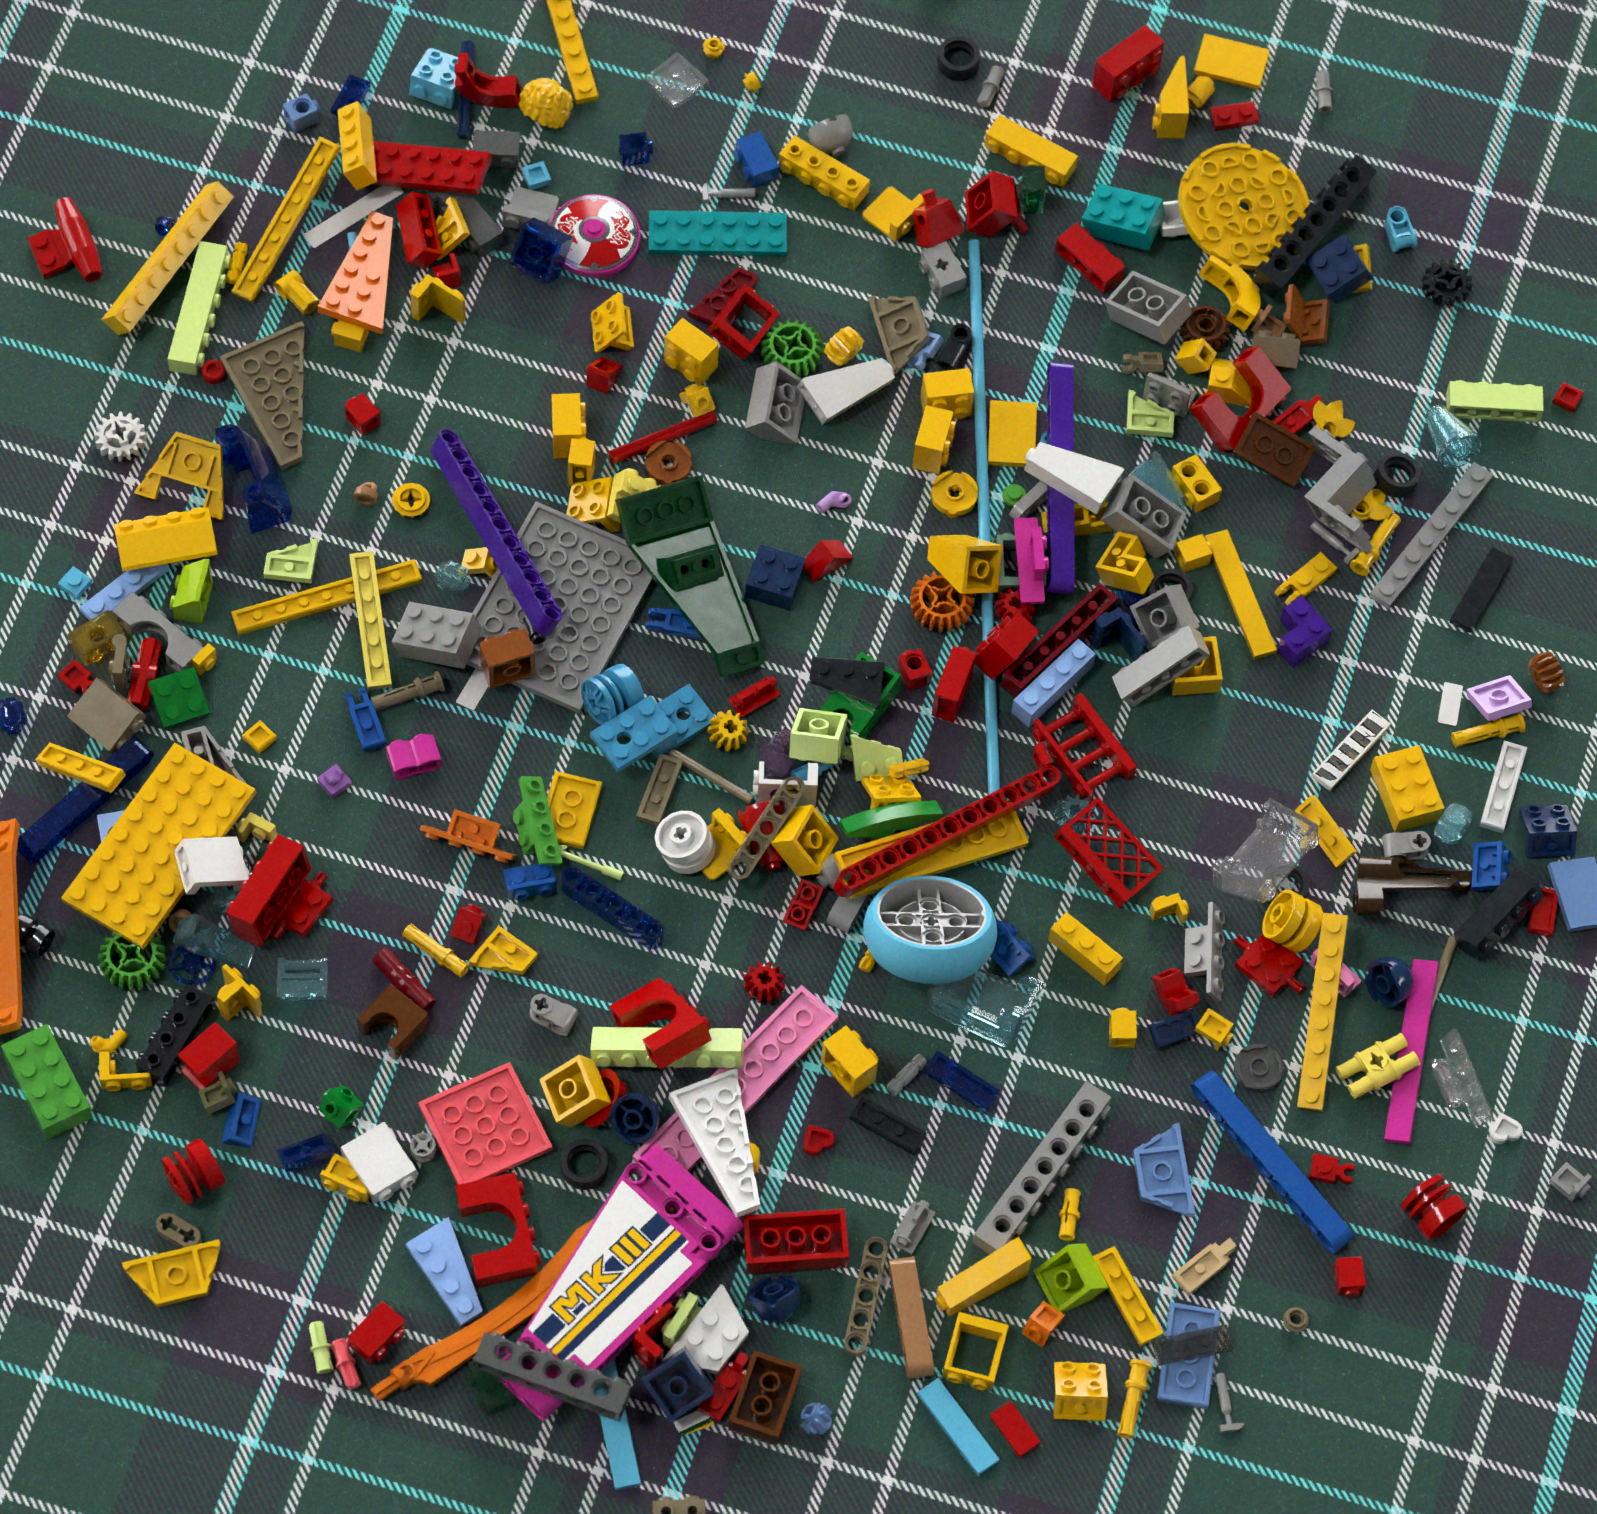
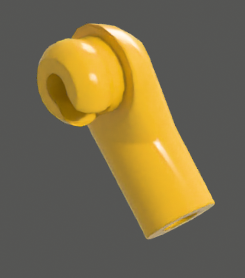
(101, 1045)

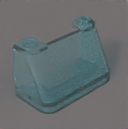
(986, 1004)

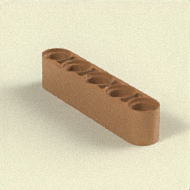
(911, 1317)

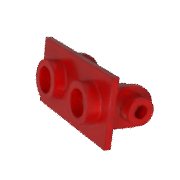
(755, 696)

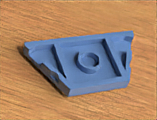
(1164, 1172)

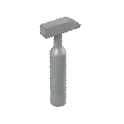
(727, 193)
(1335, 542)
(1225, 1405)

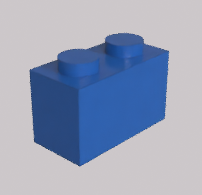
(756, 159)

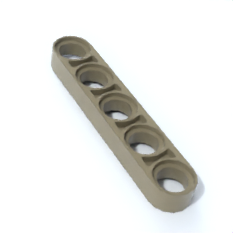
(767, 815)
(859, 1307)

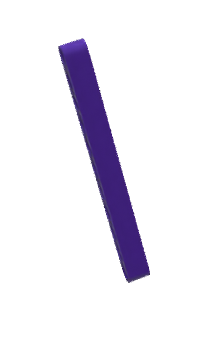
(1060, 507)
(496, 532)

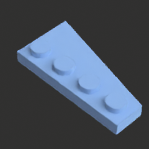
(445, 1268)

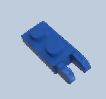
(674, 623)
(365, 721)

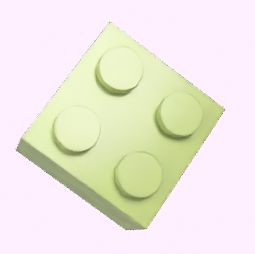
(818, 736)

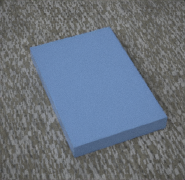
(1576, 891)

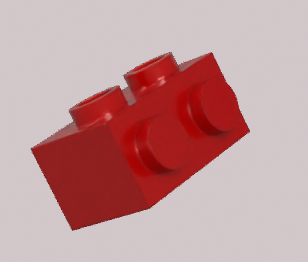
(377, 1333)

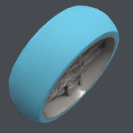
(930, 929)

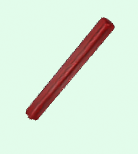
(667, 434)

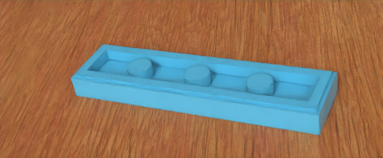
(958, 1427)

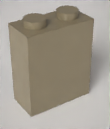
(107, 715)

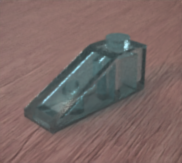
(212, 942)

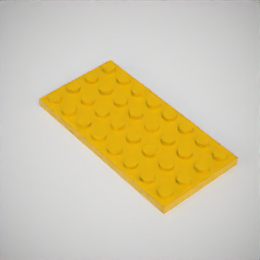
(134, 871)

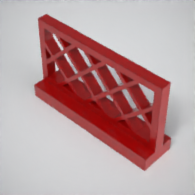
(1091, 861)

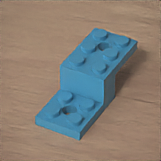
(652, 727)

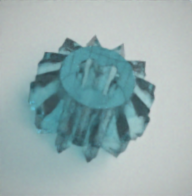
(1069, 809)
(1453, 823)

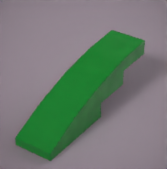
(884, 820)

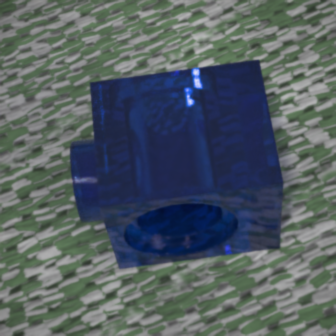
(629, 155)

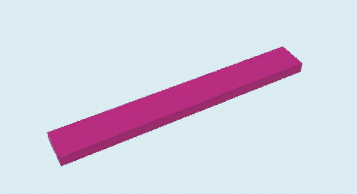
(1415, 1031)

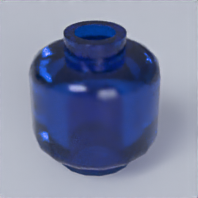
(12, 715)

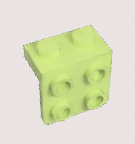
(686, 1311)

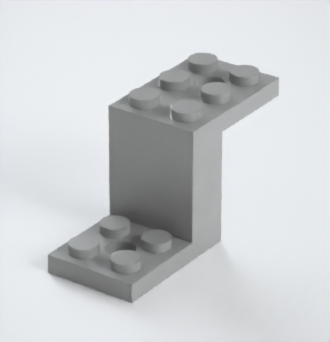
(1341, 489)

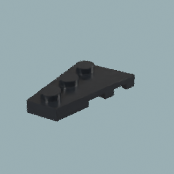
(853, 678)

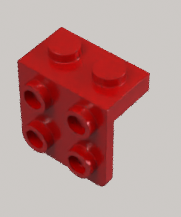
(644, 1347)

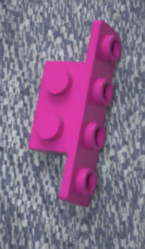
(1030, 559)

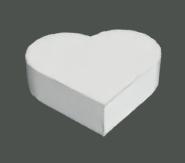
(1505, 1129)

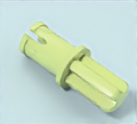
(320, 1348)

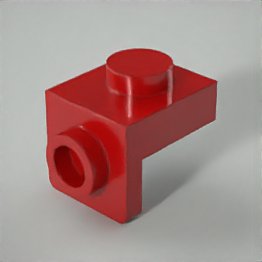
(468, 923)

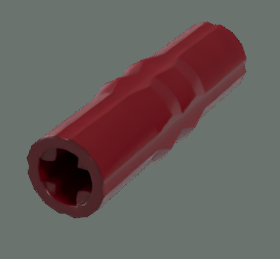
(403, 979)

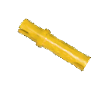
(444, 956)

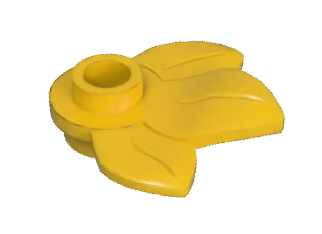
(1332, 418)
(1372, 506)

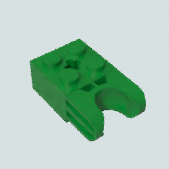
(862, 713)

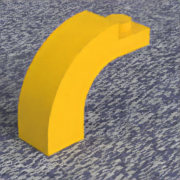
(1238, 288)

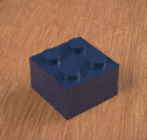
(1339, 268)
(775, 577)
(678, 1384)

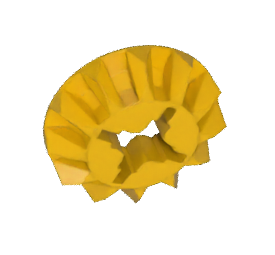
(402, 495)

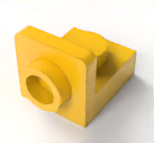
(1215, 1028)

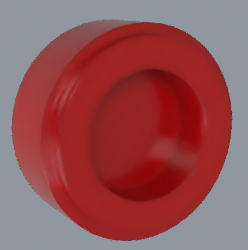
(213, 371)

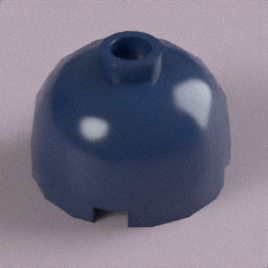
(1389, 981)
(635, 1118)
(775, 1299)

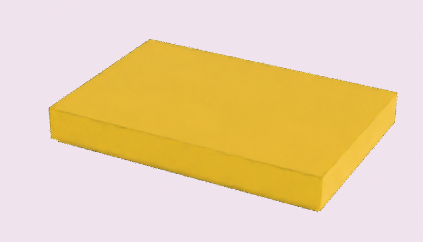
(1231, 61)
(1011, 432)
(572, 807)

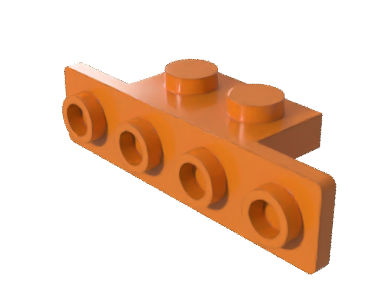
(473, 832)

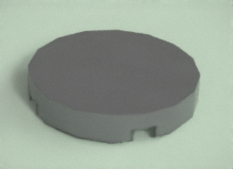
(1258, 1068)

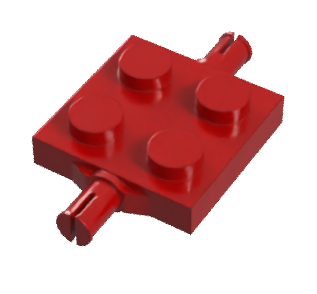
(304, 909)
(1269, 964)

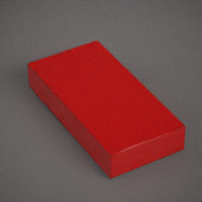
(1544, 914)
(1014, 1429)

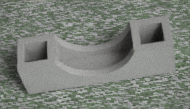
(138, 616)

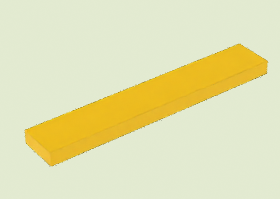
(1241, 595)

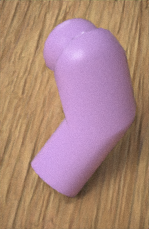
(834, 499)

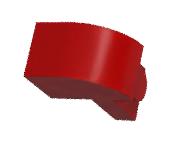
(1174, 992)

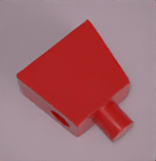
(935, 220)

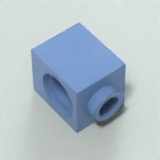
(297, 120)

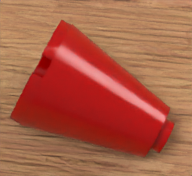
(771, 858)

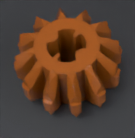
(1546, 672)

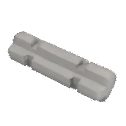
(907, 1074)

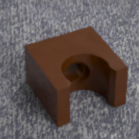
(398, 1011)

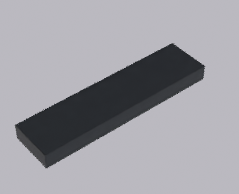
(1481, 589)

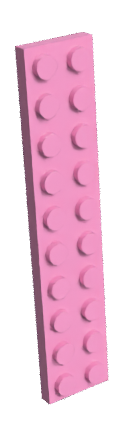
(765, 1060)

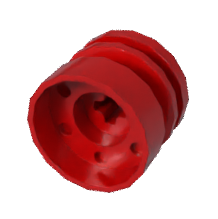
(193, 1171)
(1430, 1202)

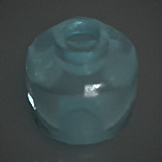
(452, 577)

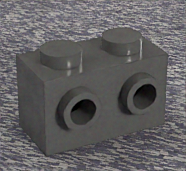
(502, 146)

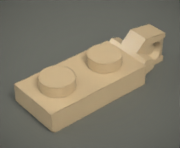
(1203, 1266)

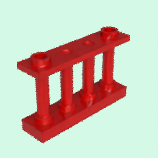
(1094, 728)

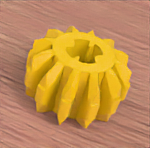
(843, 346)
(735, 727)

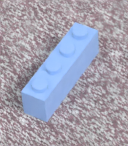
(1053, 683)

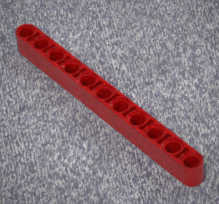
(940, 838)

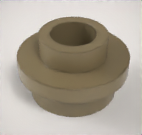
(1295, 1313)

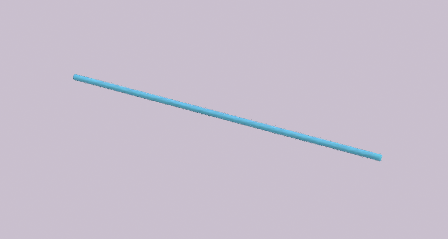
(983, 500)

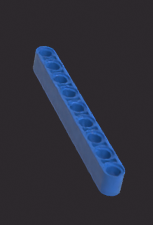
(1272, 1162)

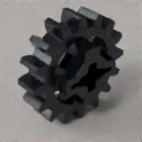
(1448, 281)

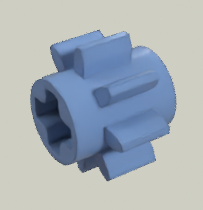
(816, 1418)

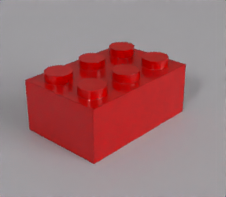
(1128, 64)

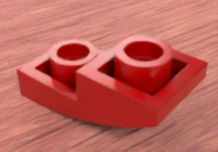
(803, 905)

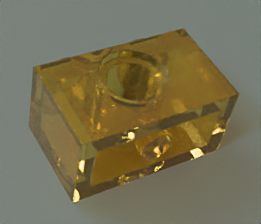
(82, 638)

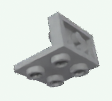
(1168, 394)

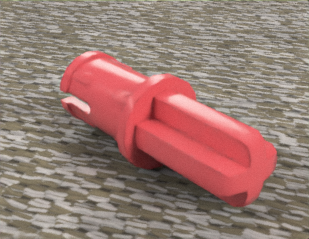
(345, 1363)

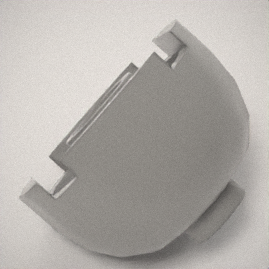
(831, 135)

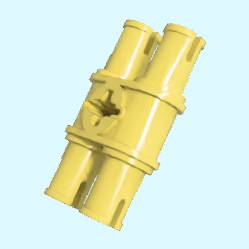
(1375, 1076)

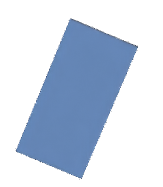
(1188, 1380)

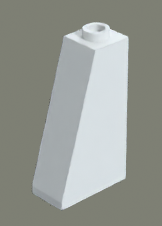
(843, 388)
(1073, 474)

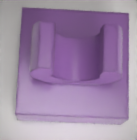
(334, 781)

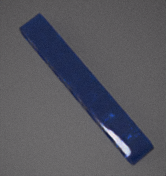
(80, 803)

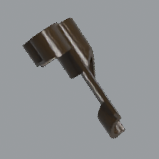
(1386, 874)

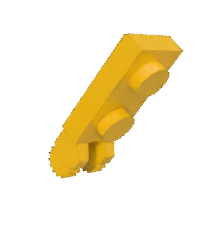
(1307, 578)

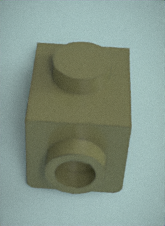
(218, 1095)

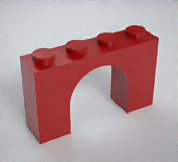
(1267, 391)
(657, 1002)
(503, 1196)

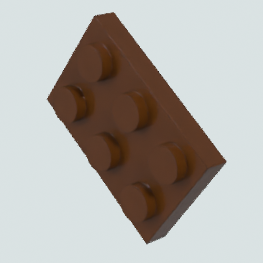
(1273, 450)

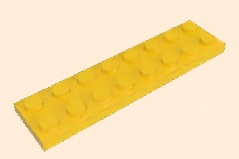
(987, 842)

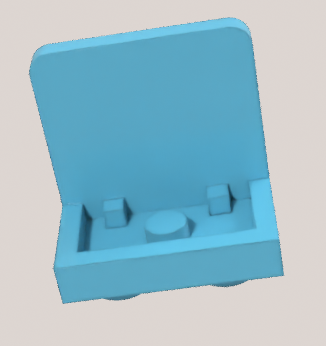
(435, 79)

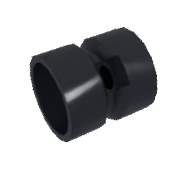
(33, 936)

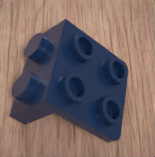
(1119, 626)

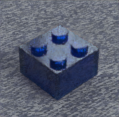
(540, 250)

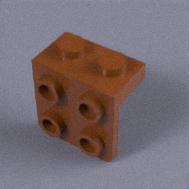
(1306, 319)

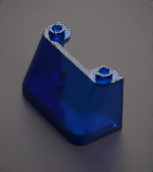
(266, 497)

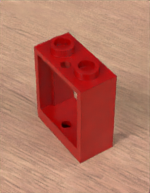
(731, 337)
(953, 684)

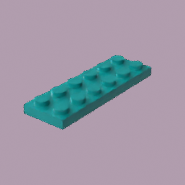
(718, 233)

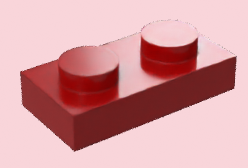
(1234, 116)

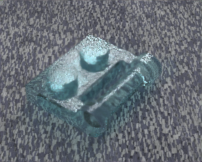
(302, 986)

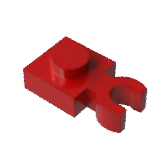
(75, 677)
(1325, 1170)

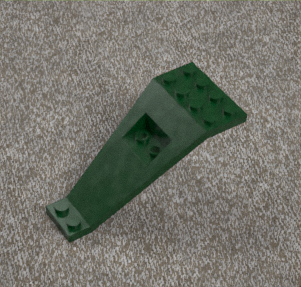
(677, 529)

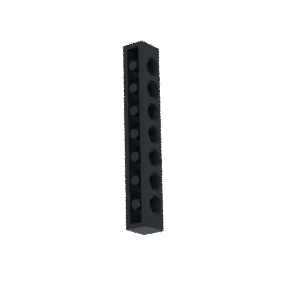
(1347, 186)

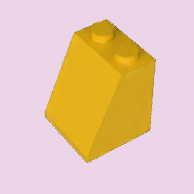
(966, 562)

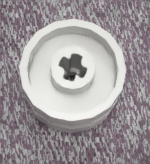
(685, 842)

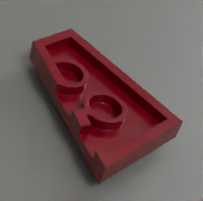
(714, 302)

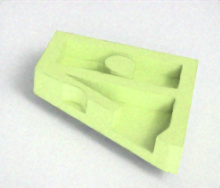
(1148, 418)

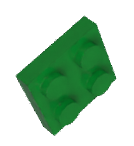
(178, 697)

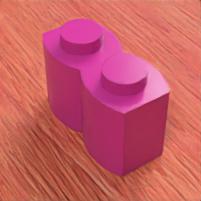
(413, 756)

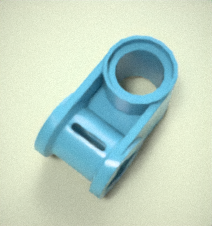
(1399, 233)

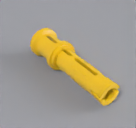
(1363, 562)
(1496, 728)
(1135, 1388)

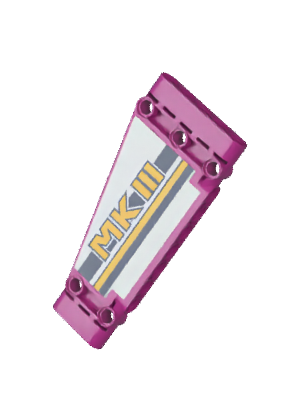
(626, 1268)

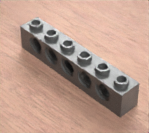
(609, 1406)

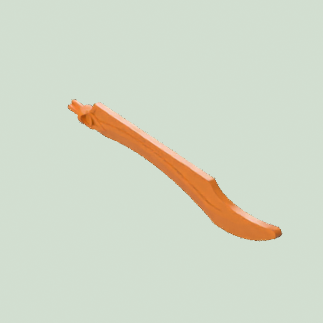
(449, 1354)

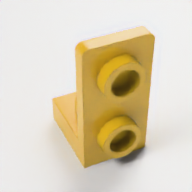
(114, 1082)

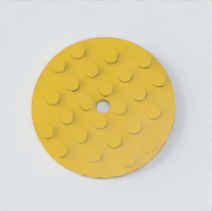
(1212, 196)

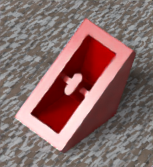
(603, 374)
(826, 558)

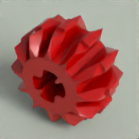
(1010, 604)
(768, 990)

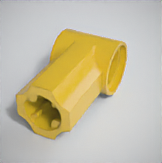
(293, 288)

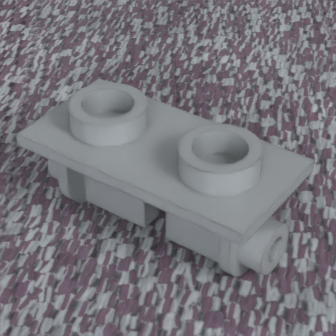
(912, 1226)

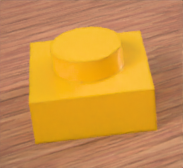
(204, 659)

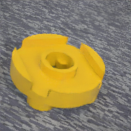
(954, 505)

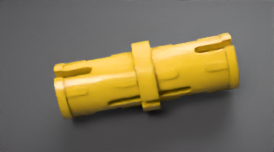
(1069, 1214)

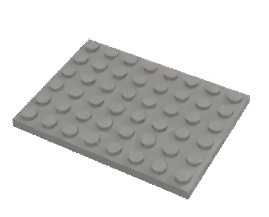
(594, 585)

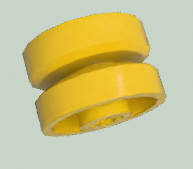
(1292, 920)

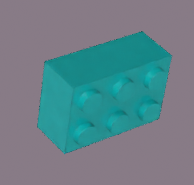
(1123, 216)

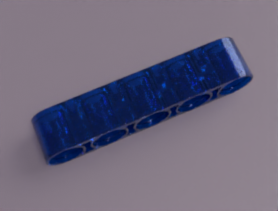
(607, 897)

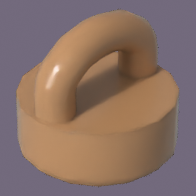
(366, 494)
(176, 916)

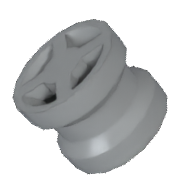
(422, 1142)

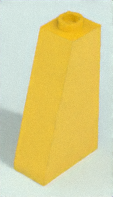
(984, 1278)

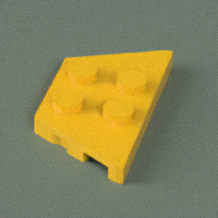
(176, 1273)

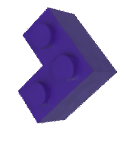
(1306, 632)

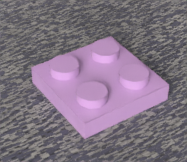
(1499, 698)

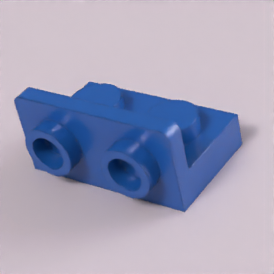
(1490, 865)
(529, 881)
(1010, 950)

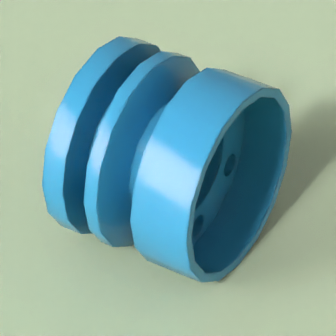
(611, 693)

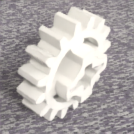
(130, 430)

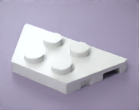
(713, 1333)

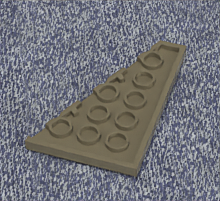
(271, 386)

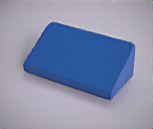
(241, 1121)

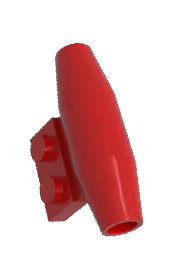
(69, 244)

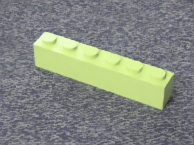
(198, 308)
(626, 1048)

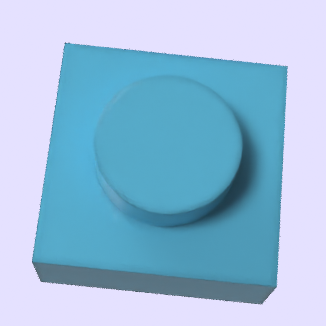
(536, 175)
(75, 583)

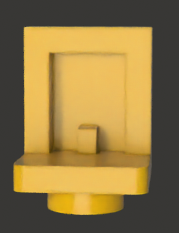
(698, 399)
(479, 561)
(1168, 905)

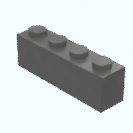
(484, 233)

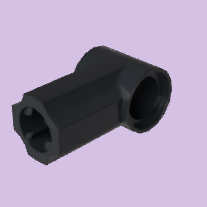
(954, 347)

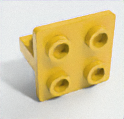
(612, 325)
(237, 995)

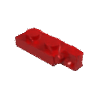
(1298, 415)
(726, 1388)

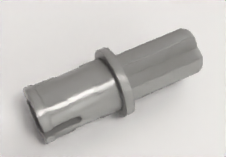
(990, 86)
(1324, 92)

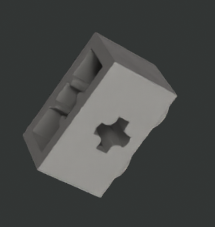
(942, 270)

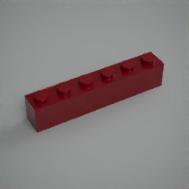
(1074, 625)

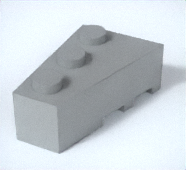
(204, 745)

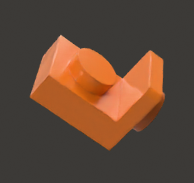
(1042, 1323)

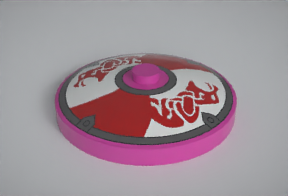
(603, 235)

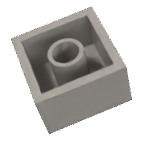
(1163, 614)

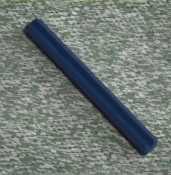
(464, 103)

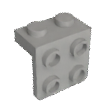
(528, 204)

